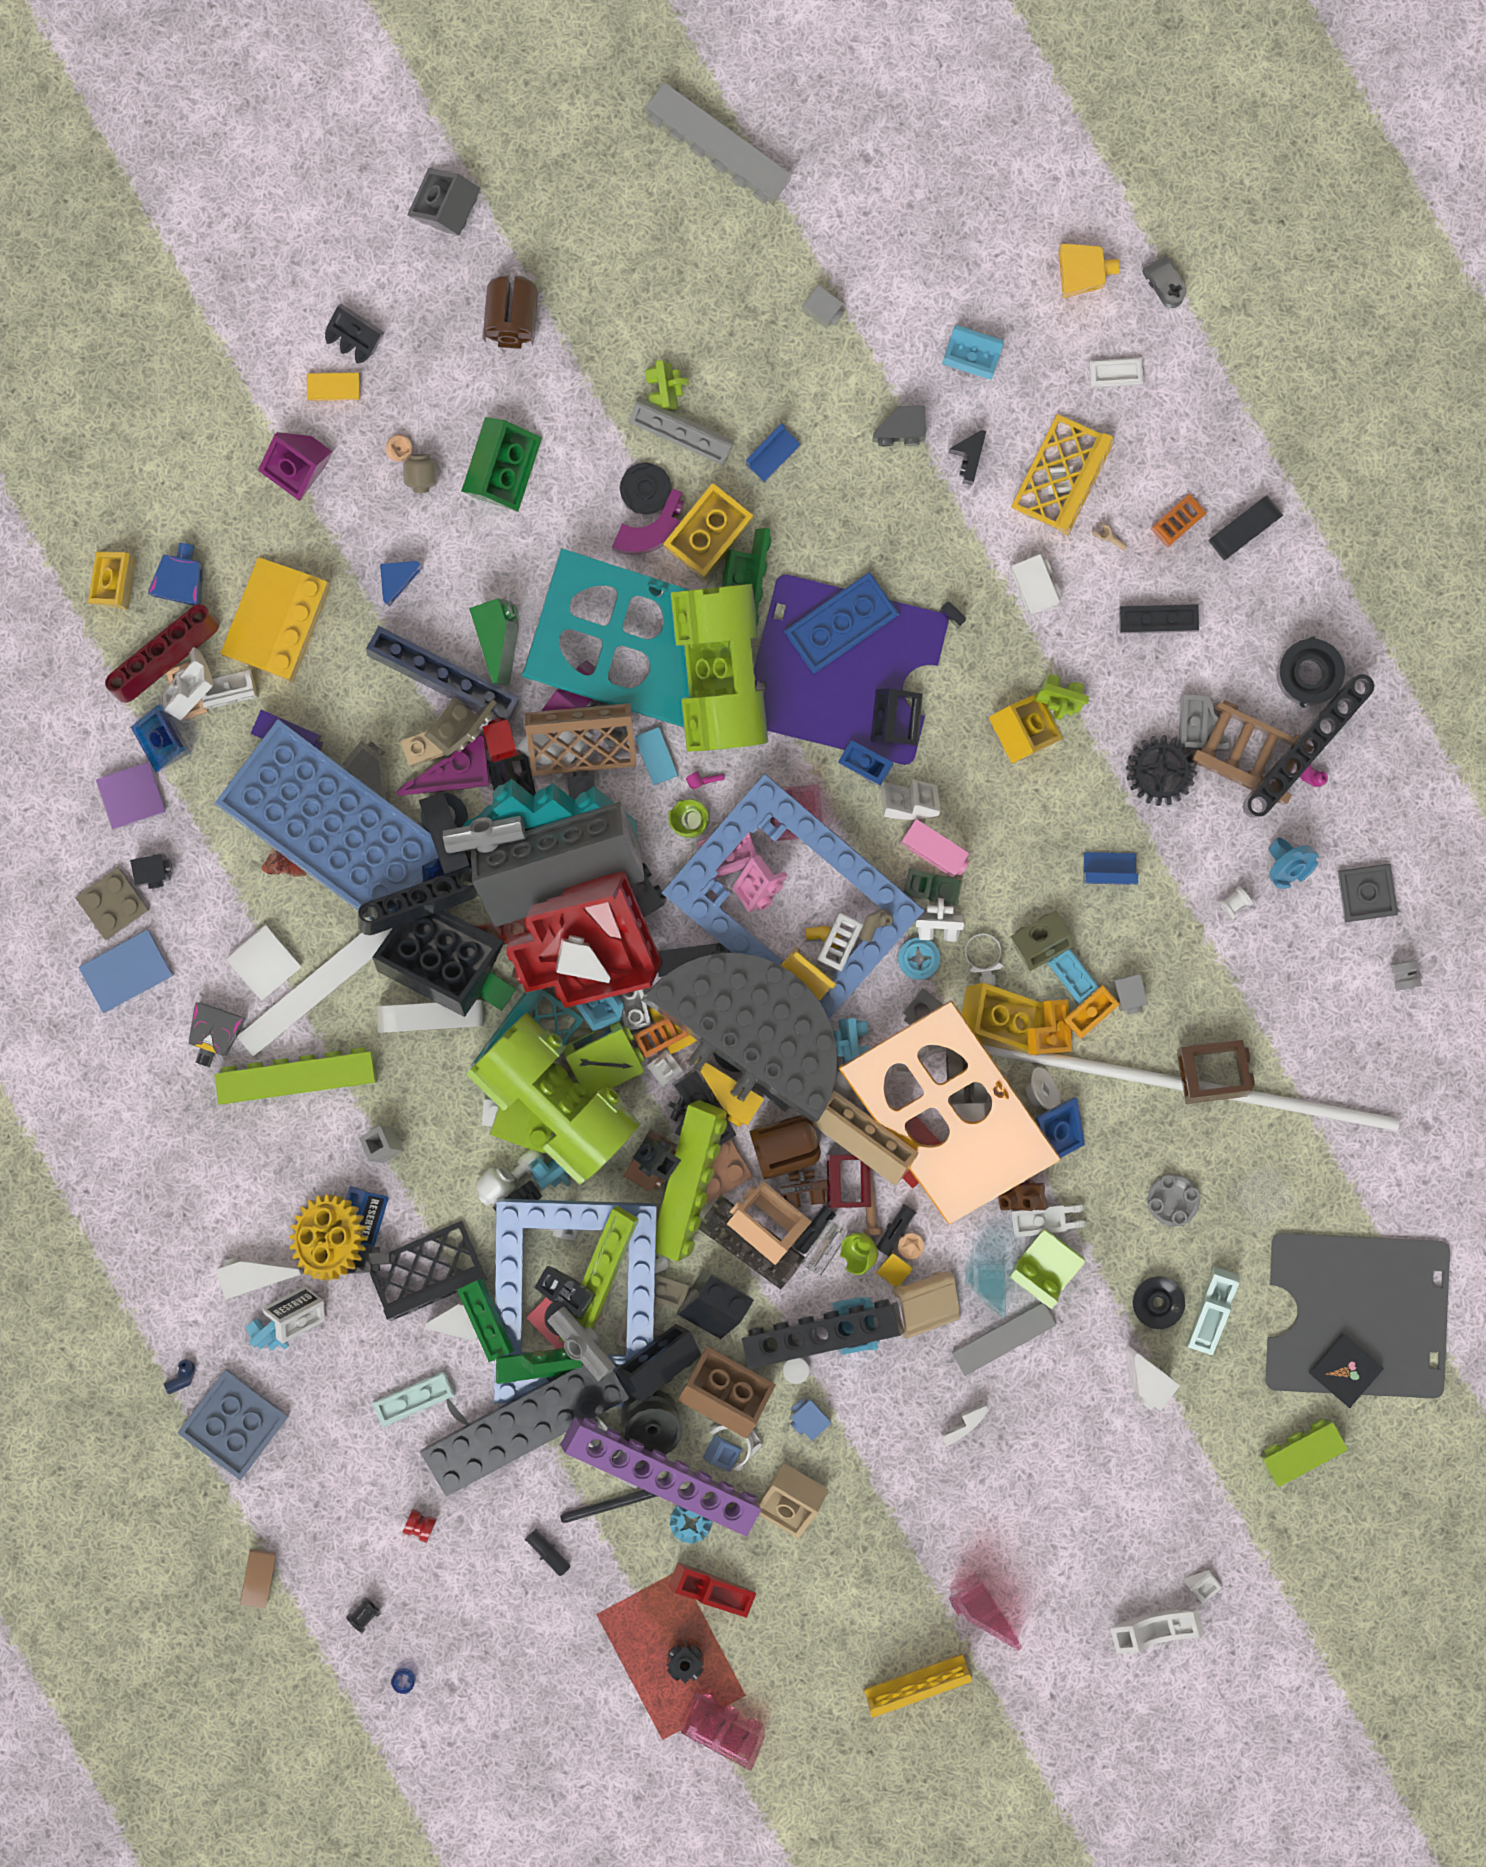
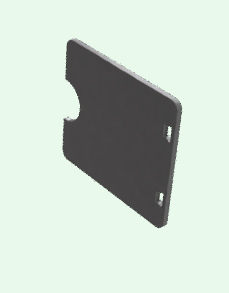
(1374, 1295)

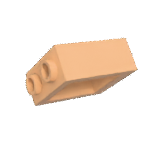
(779, 1210)

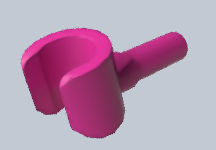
(695, 780)

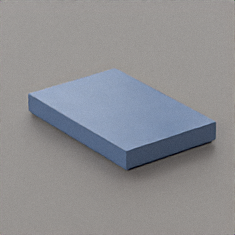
(125, 971)

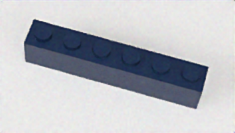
(440, 674)

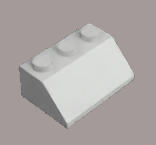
(1150, 1383)

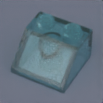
(988, 1282)

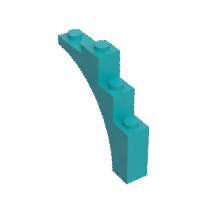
(543, 808)

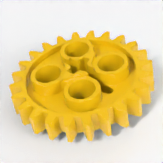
(327, 1237)

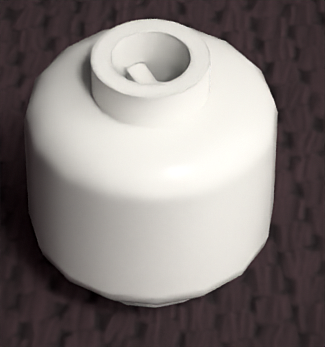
(494, 1185)

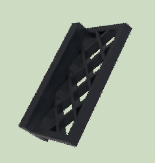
(436, 1291)

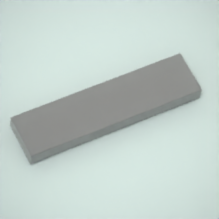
(681, 431)
(1004, 1338)

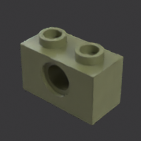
(1035, 952)

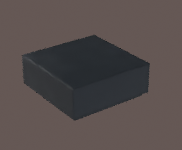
(953, 614)

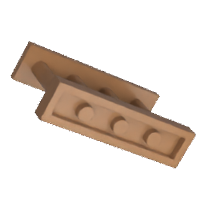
(1230, 767)

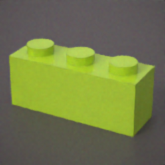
(1303, 1451)

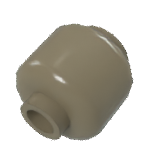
(420, 472)

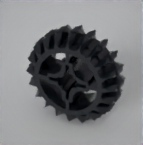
(1162, 757)

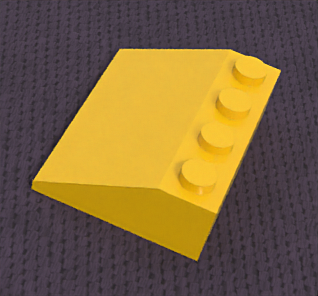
(275, 619)

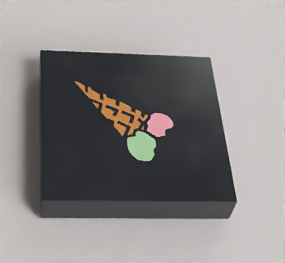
(1346, 1370)

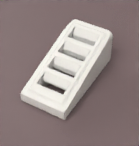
(838, 966)

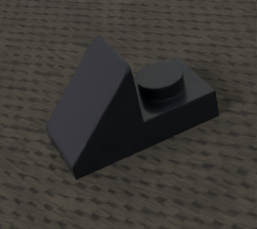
(971, 449)

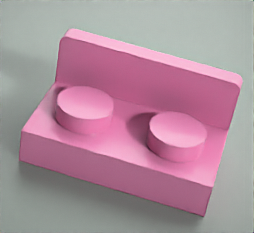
(758, 884)

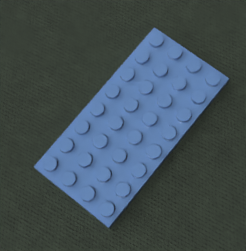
(326, 820)

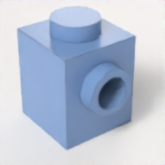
(809, 1418)

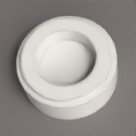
(796, 1370)

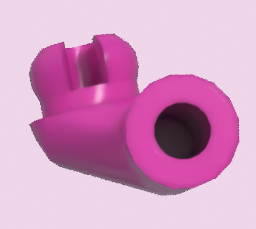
(1314, 777)

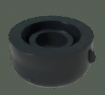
(1331, 668)

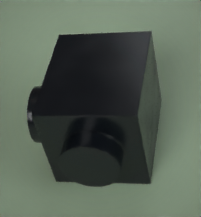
(580, 783)
(151, 870)

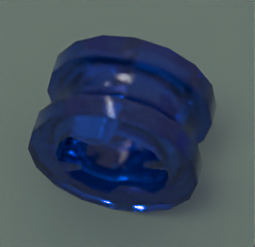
(394, 1681)

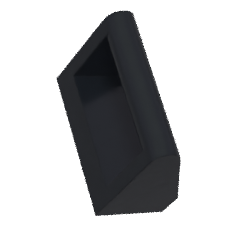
(885, 716)

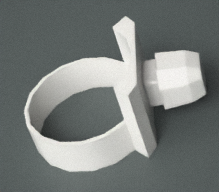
(986, 973)

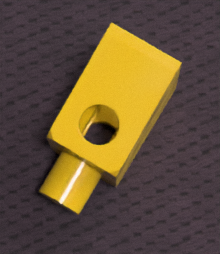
(1084, 268)

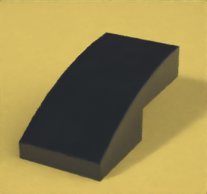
(566, 1290)

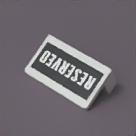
(295, 1313)

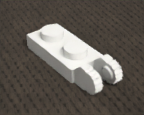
(1053, 1219)

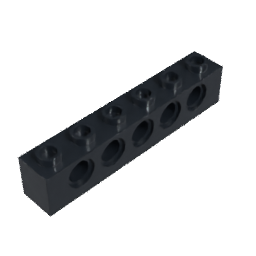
(759, 1353)

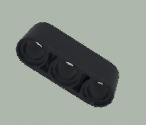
(1245, 527)

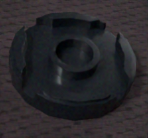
(645, 488)

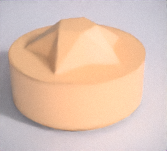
(398, 448)
(911, 1246)

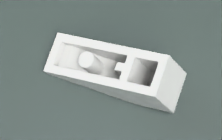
(250, 1275)

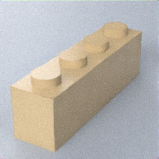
(866, 1139)

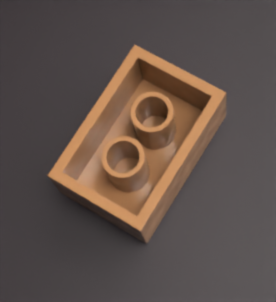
(726, 1392)

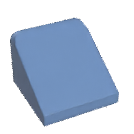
(722, 1453)

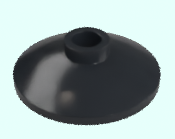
(1171, 1308)

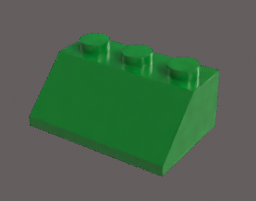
(501, 463)

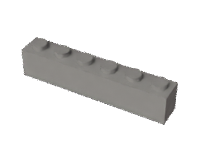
(718, 144)

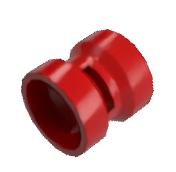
(419, 1526)

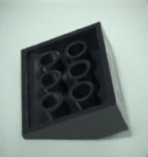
(440, 959)

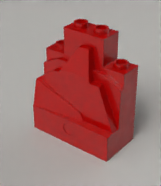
(612, 925)

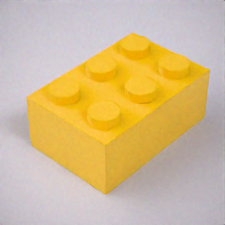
(708, 531)

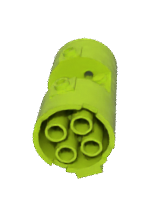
(722, 697)
(584, 1126)

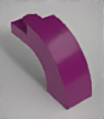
(651, 537)

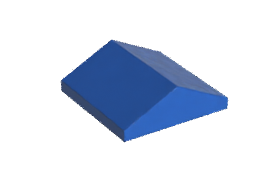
(1063, 1127)

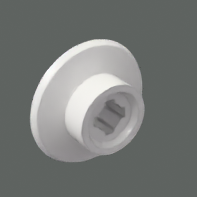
(1042, 1089)

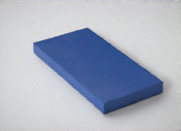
(841, 623)

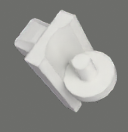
(940, 917)

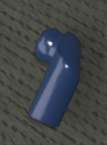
(183, 1379)

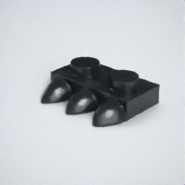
(353, 332)

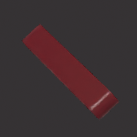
(162, 653)

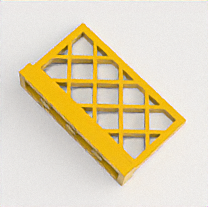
(1083, 483)
(917, 1685)

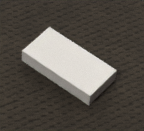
(1116, 372)

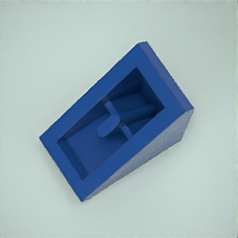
(396, 578)

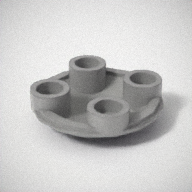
(1173, 1200)

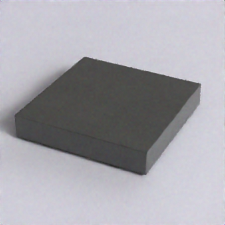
(1367, 892)

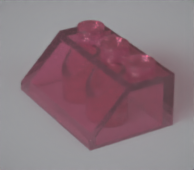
(723, 1730)

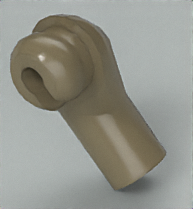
(873, 921)

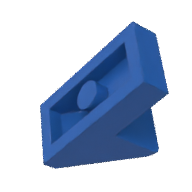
(865, 763)

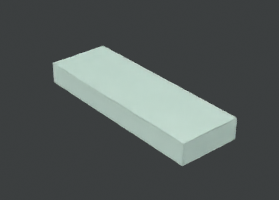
(413, 1398)

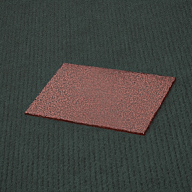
(644, 1632)

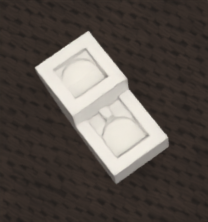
(971, 1418)

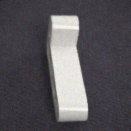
(426, 1017)

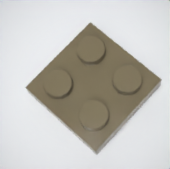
(112, 903)

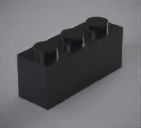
(659, 1362)

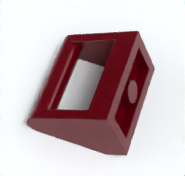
(834, 1182)

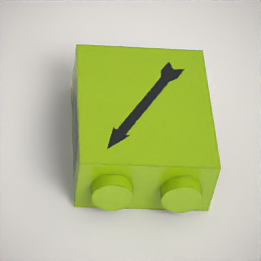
(604, 1058)

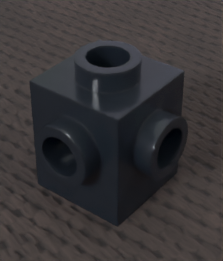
(651, 1157)
(688, 1653)

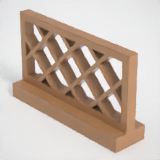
(574, 720)

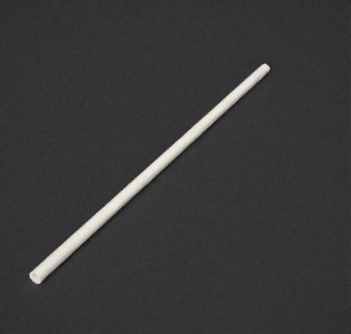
(1175, 1082)

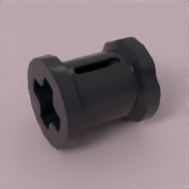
(363, 1615)

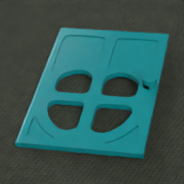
(667, 679)

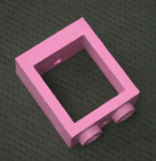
(935, 849)

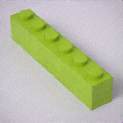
(295, 1077)
(689, 1181)

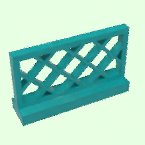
(527, 1003)

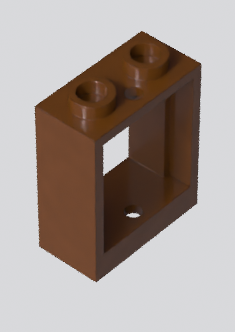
(1189, 1076)

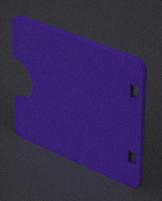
(840, 698)

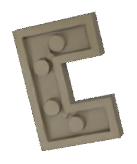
(667, 1292)

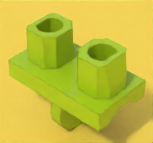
(669, 385)
(1062, 700)

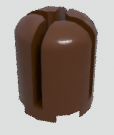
(523, 313)
(785, 1146)

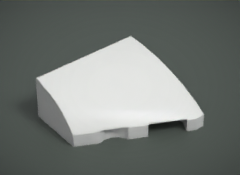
(188, 686)

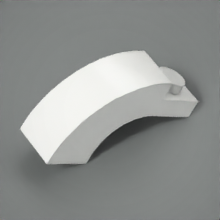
(1156, 1628)

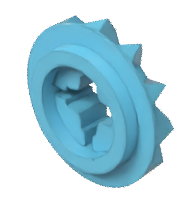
(927, 949)
(688, 1534)

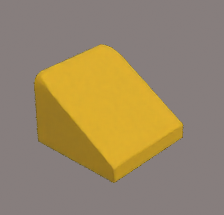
(894, 1270)

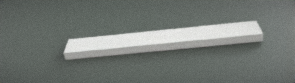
(311, 992)

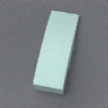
(1213, 1310)

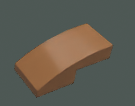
(257, 1578)

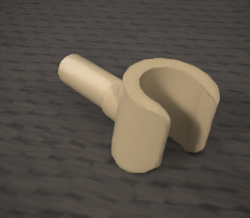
(1107, 535)

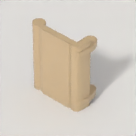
(928, 1303)

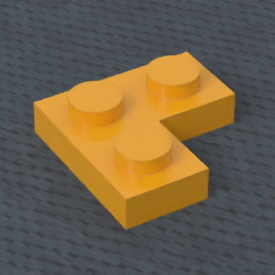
(1056, 1034)

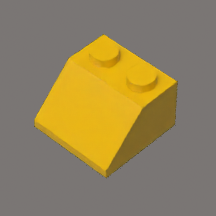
(1025, 728)

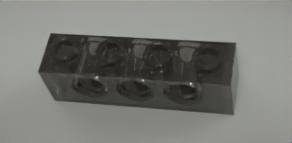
(715, 1226)

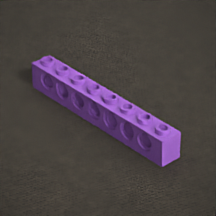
(738, 1518)

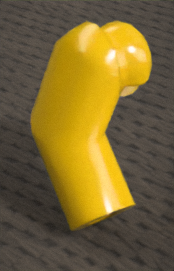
(821, 932)

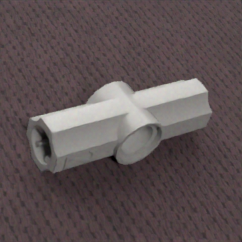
(484, 834)
(581, 1343)

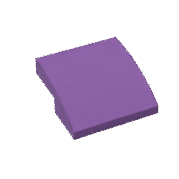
(130, 795)

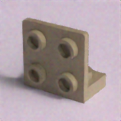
(458, 725)

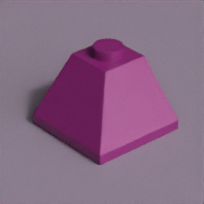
(294, 462)

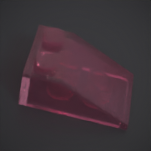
(977, 1605)

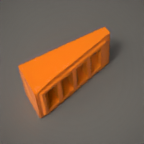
(1163, 535)
(645, 1045)

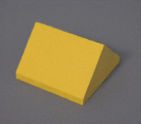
(112, 579)

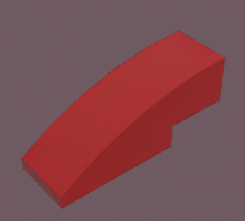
(711, 1590)

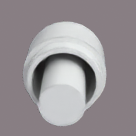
(524, 1161)

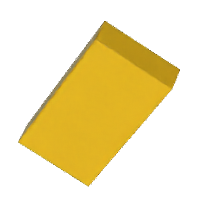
(333, 386)

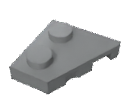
(1198, 722)

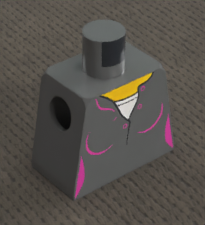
(213, 1031)

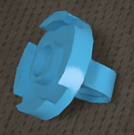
(1291, 863)

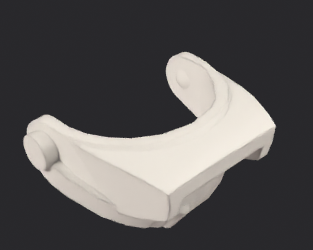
(753, 1442)

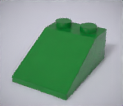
(497, 634)

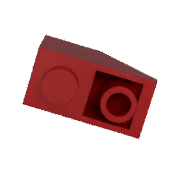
(500, 739)

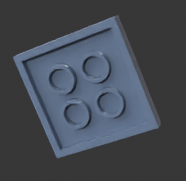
(233, 1424)

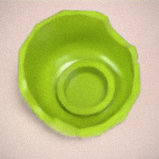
(697, 818)
(859, 1252)

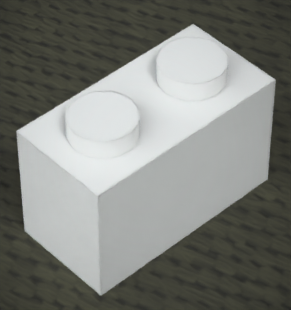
(1035, 585)

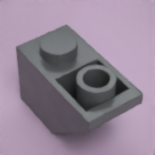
(903, 425)

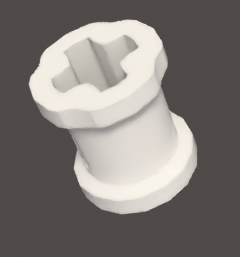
(1235, 903)

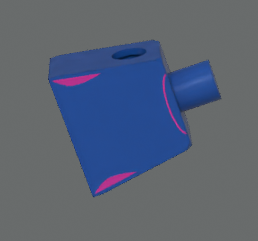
(178, 577)

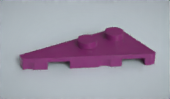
(457, 772)

